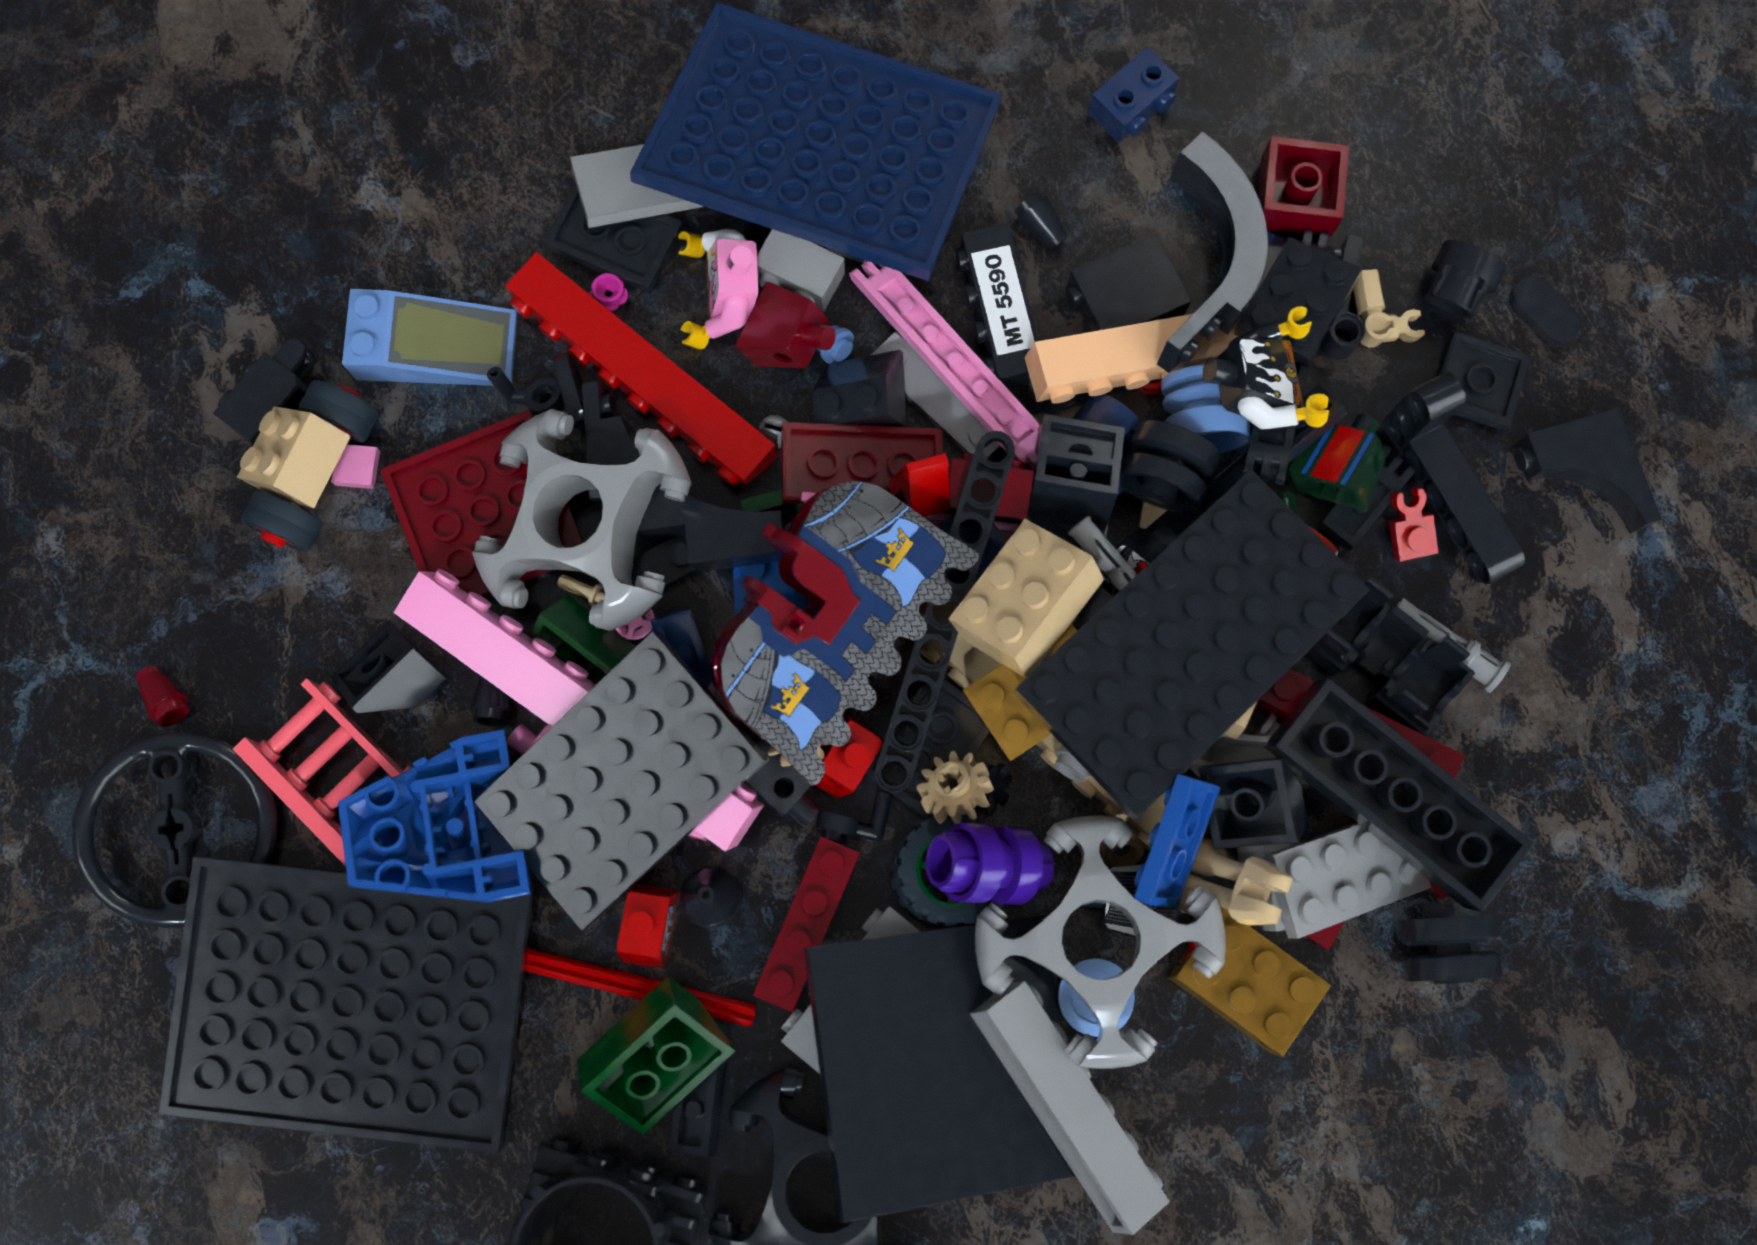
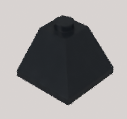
(387, 674)

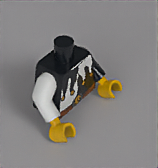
(1261, 378)

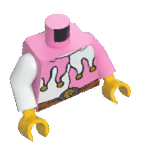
(730, 282)

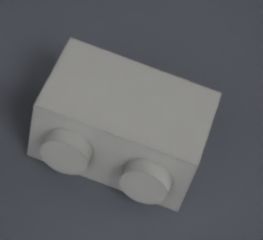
(800, 267)

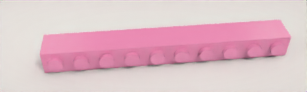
(530, 673)

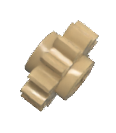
(955, 788)

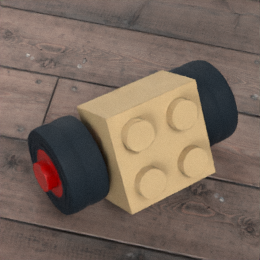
(296, 460)

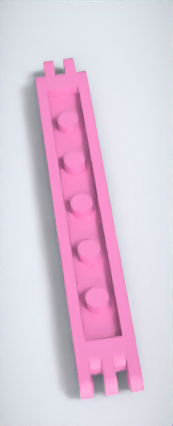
(950, 358)

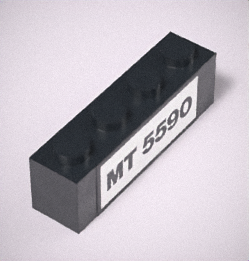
(999, 301)

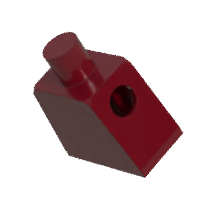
(784, 330)

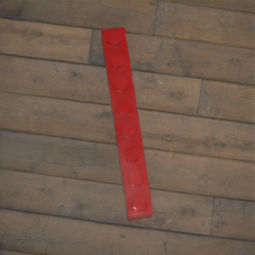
(641, 372)

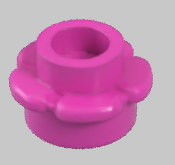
(611, 283)

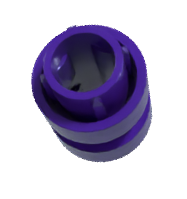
(989, 864)

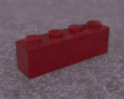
(806, 923)

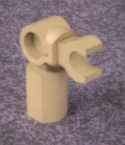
(1378, 325)

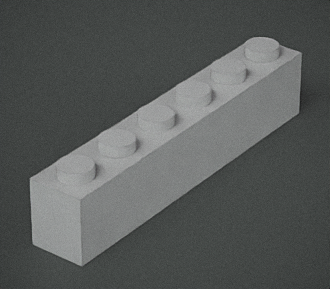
(1071, 1108)

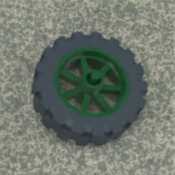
(908, 881)

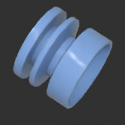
(1200, 409)

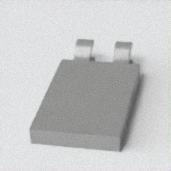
(611, 196)

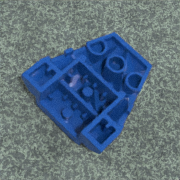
(427, 831)

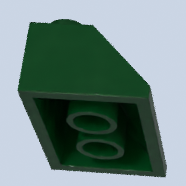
(576, 640)
(653, 1056)

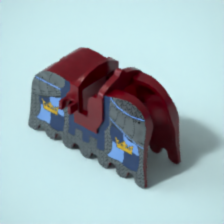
(865, 572)

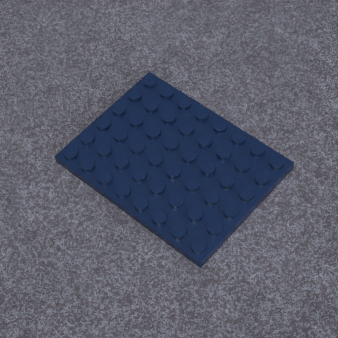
(818, 140)

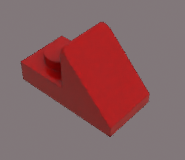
(924, 485)

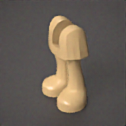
(1252, 888)

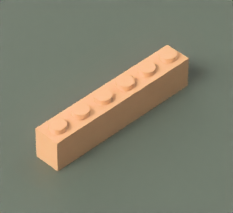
(1109, 359)

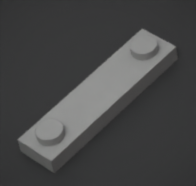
(937, 401)

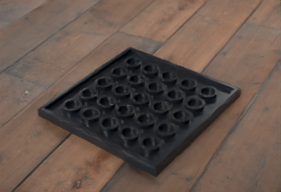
(910, 1080)

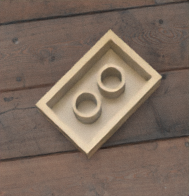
(1027, 598)

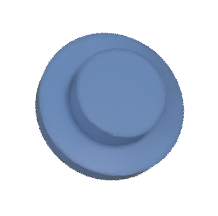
(841, 348)

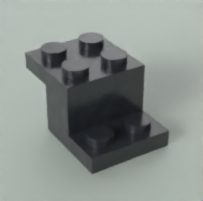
(1075, 475)

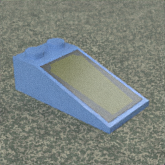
(426, 339)

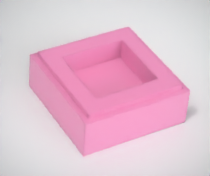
(357, 467)

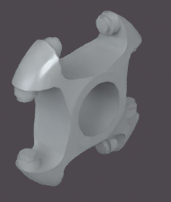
(610, 550)
(1153, 935)

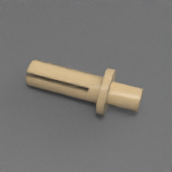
(593, 594)

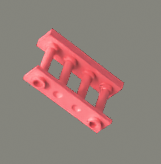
(291, 784)

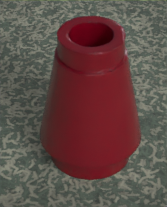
(161, 697)

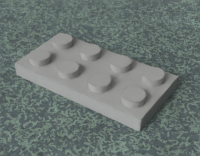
(1340, 879)

